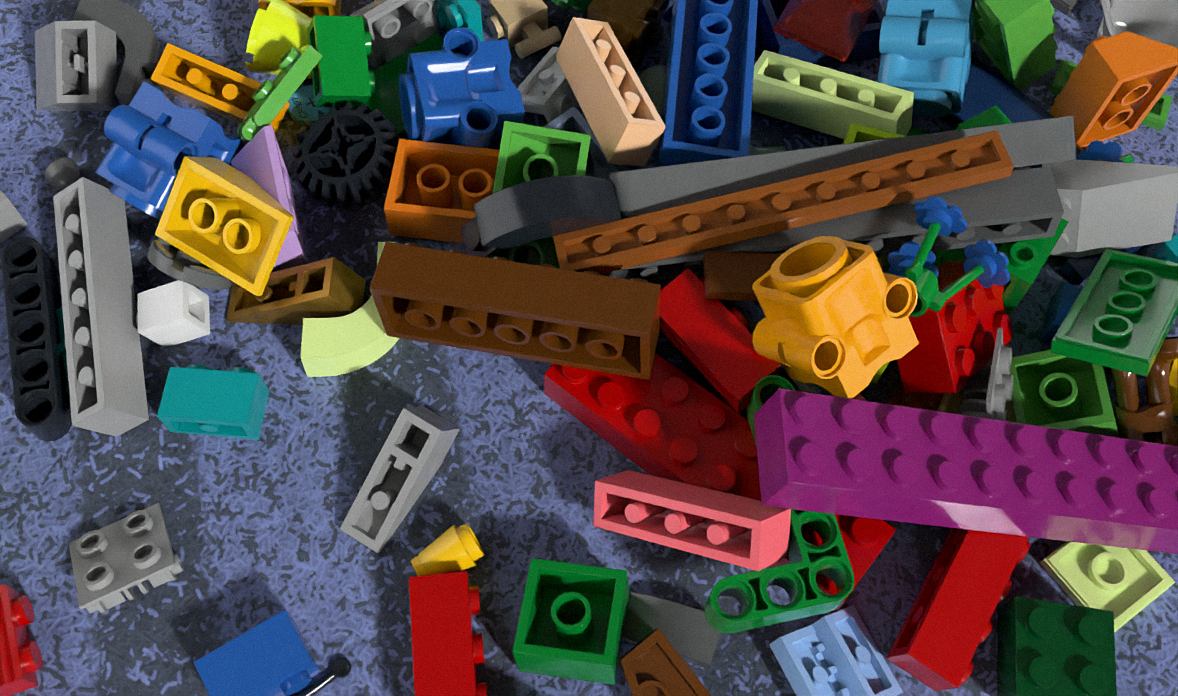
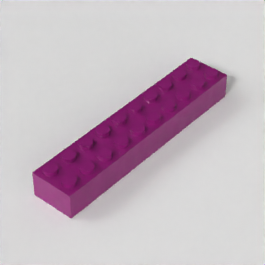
(965, 472)

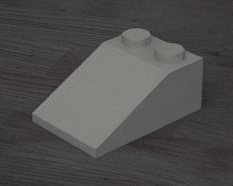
(1114, 205)

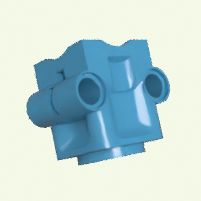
(928, 52)

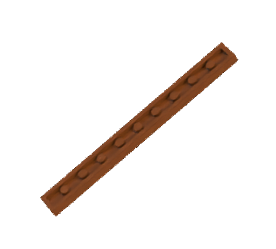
(785, 205)

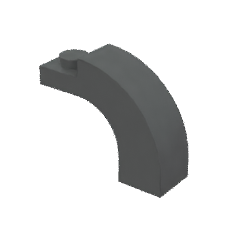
(133, 39)

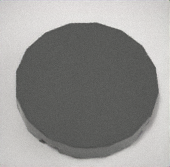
(184, 267)

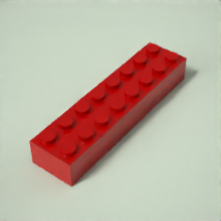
(691, 438)

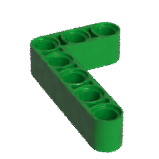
(795, 578)

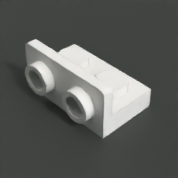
(547, 89)

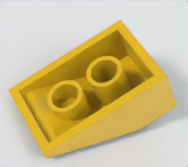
(225, 221)

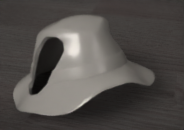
(1143, 17)

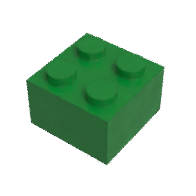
(572, 621)

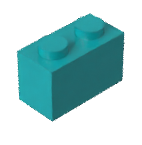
(214, 402)

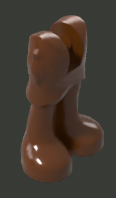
(1155, 414)

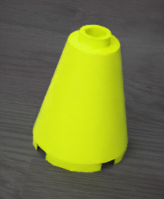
(274, 34)

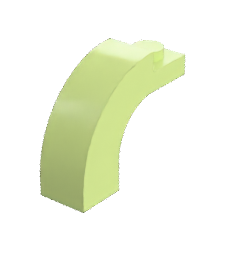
(344, 342)

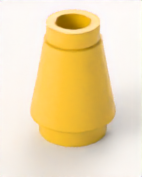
(449, 553)

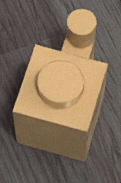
(522, 24)

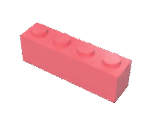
(692, 519)

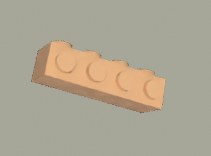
(609, 92)

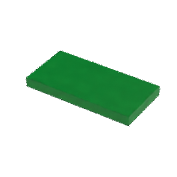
(1121, 313)

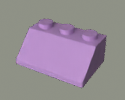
(265, 164)

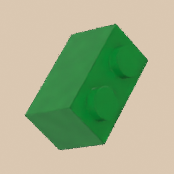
(343, 69)

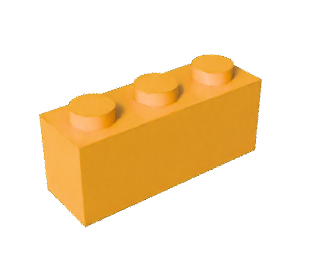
(208, 85)

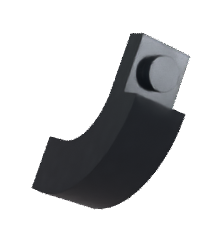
(537, 212)

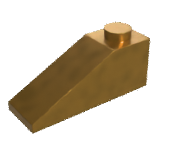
(305, 291)

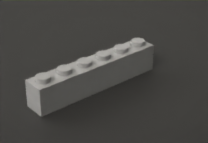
(99, 310)

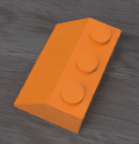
(1115, 86)

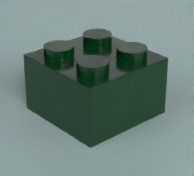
(1054, 649)

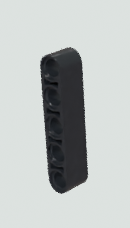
(30, 276)

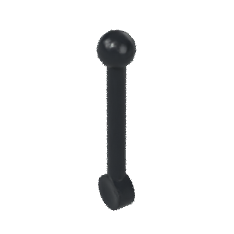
(340, 668)

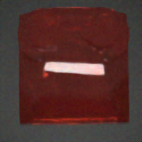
(826, 24)

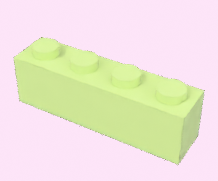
(826, 97)

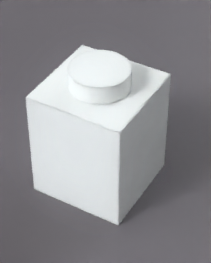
(173, 313)

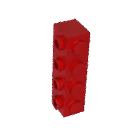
(957, 606)

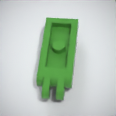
(273, 95)

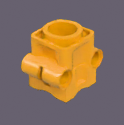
(833, 314)

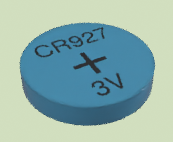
(303, 107)

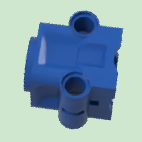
(460, 92)
(151, 144)

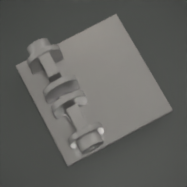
(990, 386)
(123, 556)

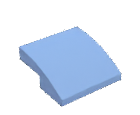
(835, 659)

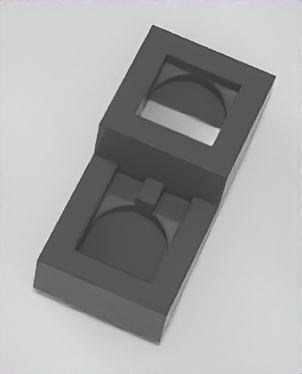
(682, 626)

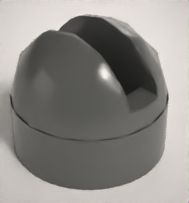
(63, 173)

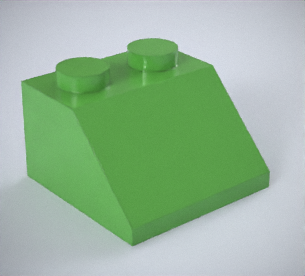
(1062, 394)

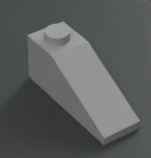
(399, 475)

